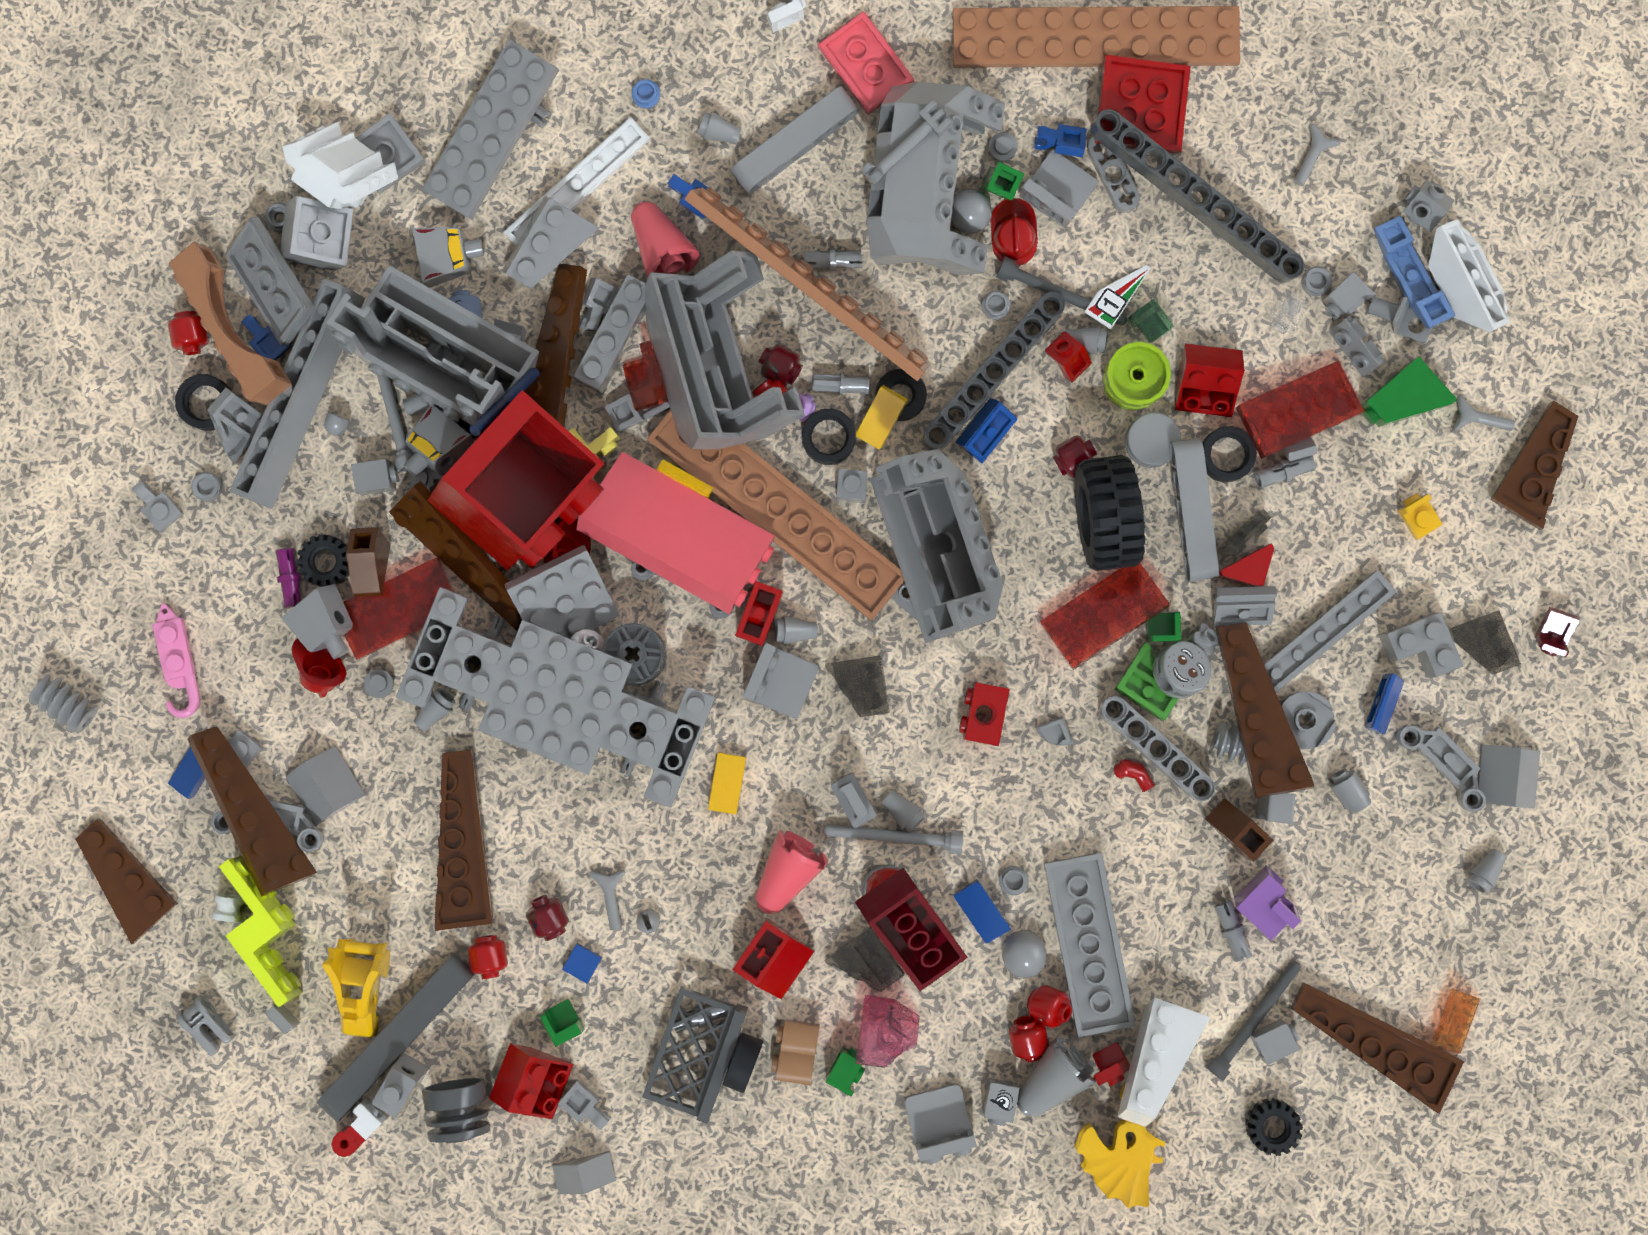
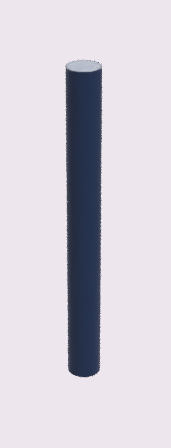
(496, 409)

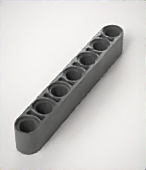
(1000, 359)
(395, 1038)

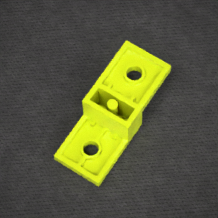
(256, 933)

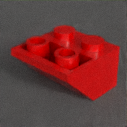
(1209, 380)
(773, 959)
(530, 1082)

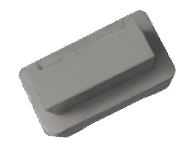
(853, 800)
(1276, 808)

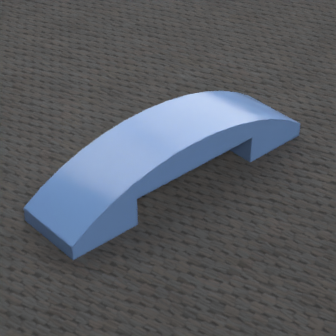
(1411, 274)

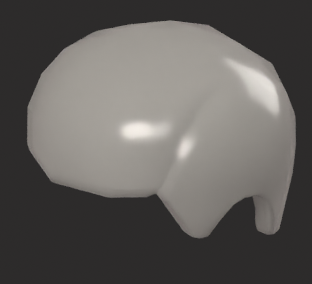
(970, 211)
(1024, 954)

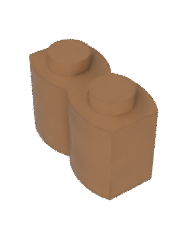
(796, 1051)

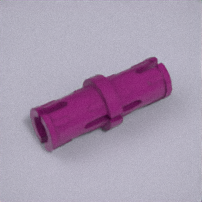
(288, 577)

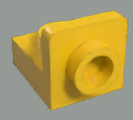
(1419, 515)

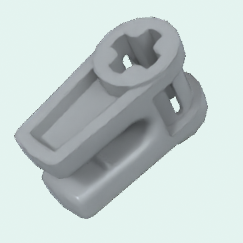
(196, 1026)

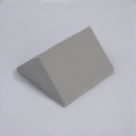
(1509, 775)
(325, 785)

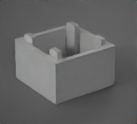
(316, 234)

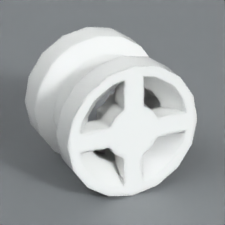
(228, 908)

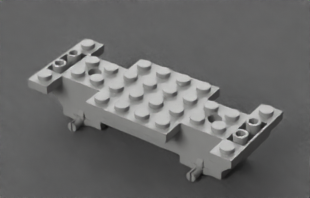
(555, 696)

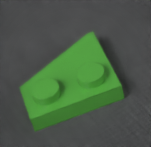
(1141, 688)

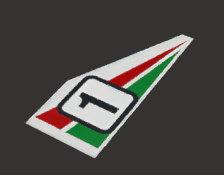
(1113, 299)

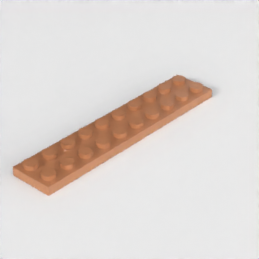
(1090, 33)
(801, 275)
(796, 520)

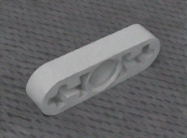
(1129, 188)

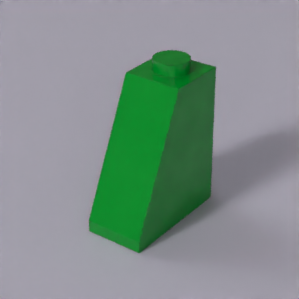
(1407, 395)

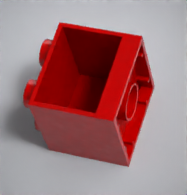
(518, 483)

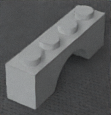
(606, 347)

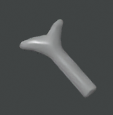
(1318, 144)
(1469, 414)
(608, 884)

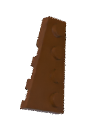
(1534, 472)
(127, 884)

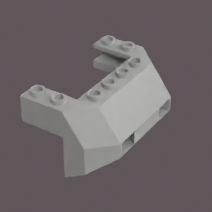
(915, 197)
(702, 358)
(449, 364)
(938, 542)

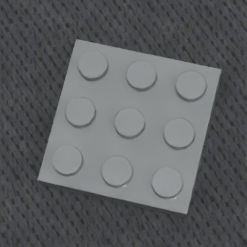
(563, 595)

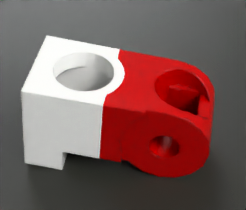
(353, 1136)

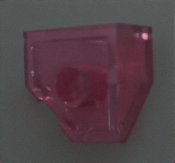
(885, 1031)

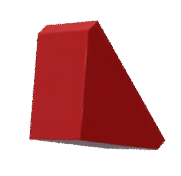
(1250, 569)

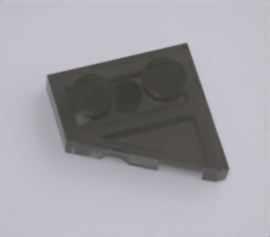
(1236, 542)
(1487, 642)
(862, 684)
(867, 960)

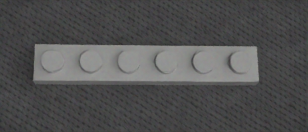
(1328, 629)

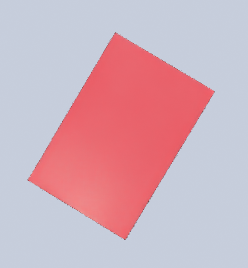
(864, 61)

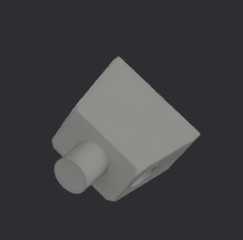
(321, 621)

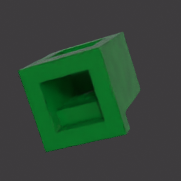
(1002, 181)
(845, 1071)

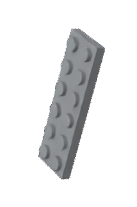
(490, 129)
(1089, 944)

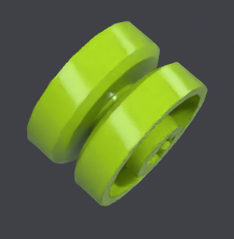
(1141, 360)

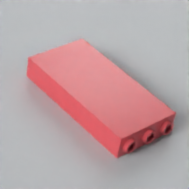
(677, 533)

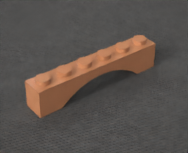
(202, 279)

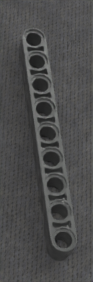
(1183, 196)

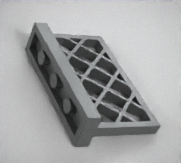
(719, 1062)

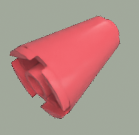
(661, 242)
(787, 871)

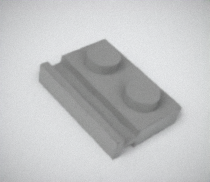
(1244, 605)

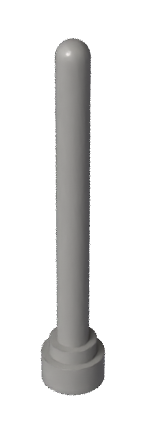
(403, 452)
(950, 841)

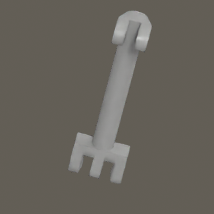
(930, 123)

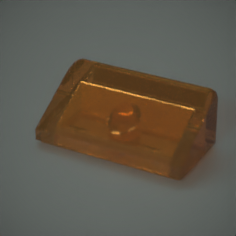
(1456, 1020)

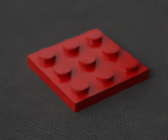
(1148, 96)

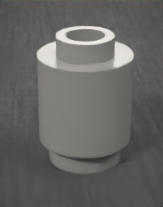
(1350, 790)

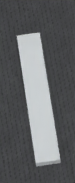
(588, 173)

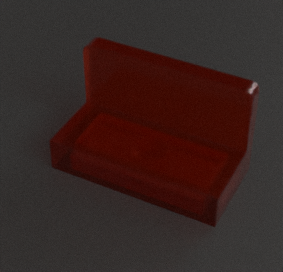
(645, 379)

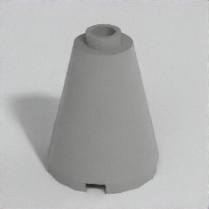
(1055, 1079)

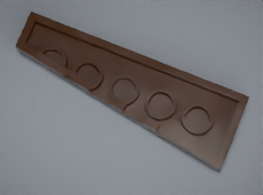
(556, 341)
(455, 550)
(1266, 736)
(256, 827)
(462, 869)
(1402, 1058)

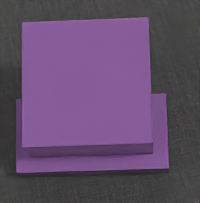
(1266, 905)

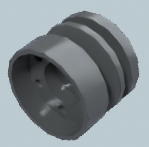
(651, 653)
(456, 1115)

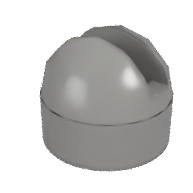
(335, 425)
(653, 919)

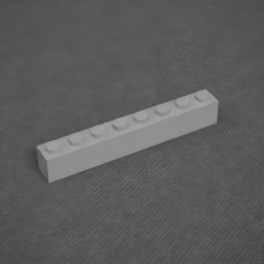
(291, 412)

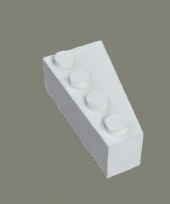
(1159, 1055)

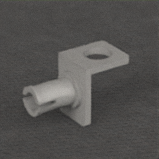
(1400, 316)

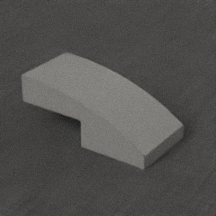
(624, 415)

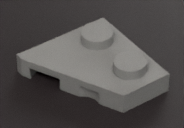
(234, 422)

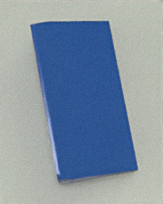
(986, 430)
(1384, 703)
(188, 776)
(981, 911)

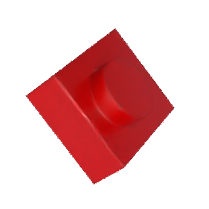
(1111, 1063)

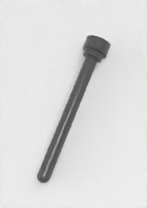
(1011, 271)
(1220, 1064)

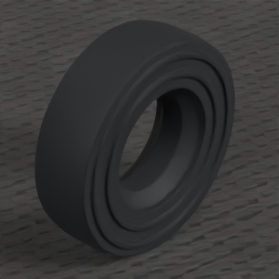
(918, 389)

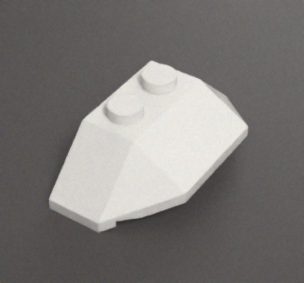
(1467, 278)

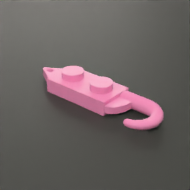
(176, 659)

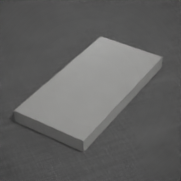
(269, 281)

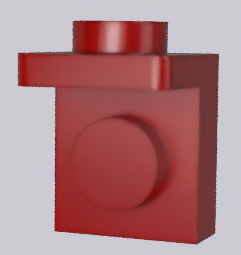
(1069, 355)

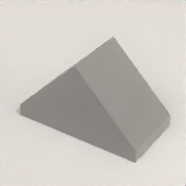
(584, 1173)

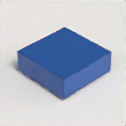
(582, 963)

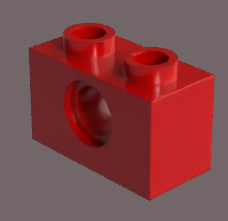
(759, 613)
(996, 700)

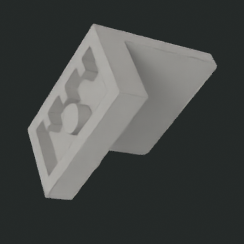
(1058, 188)
(781, 681)

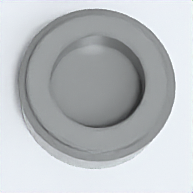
(1316, 281)
(206, 486)

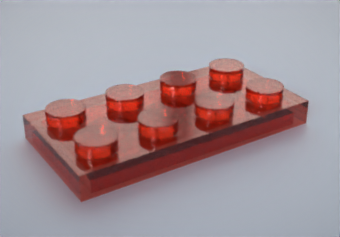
(1299, 409)
(397, 612)
(1104, 614)

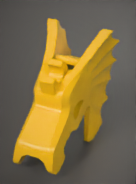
(343, 970)
(1121, 1168)

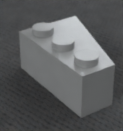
(547, 242)

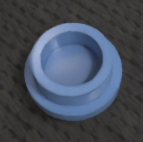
(645, 93)

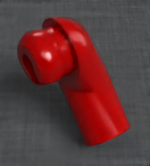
(1134, 770)

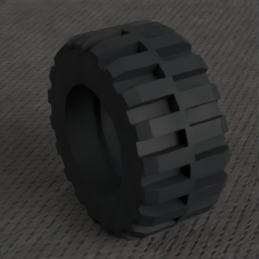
(1109, 512)

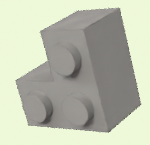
(1426, 638)

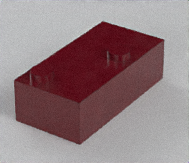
(911, 929)

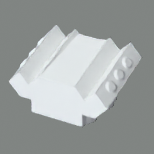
(337, 167)

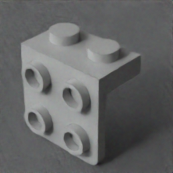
(940, 1123)

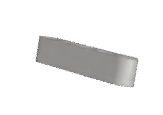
(794, 140)
(1194, 509)
(1169, 754)

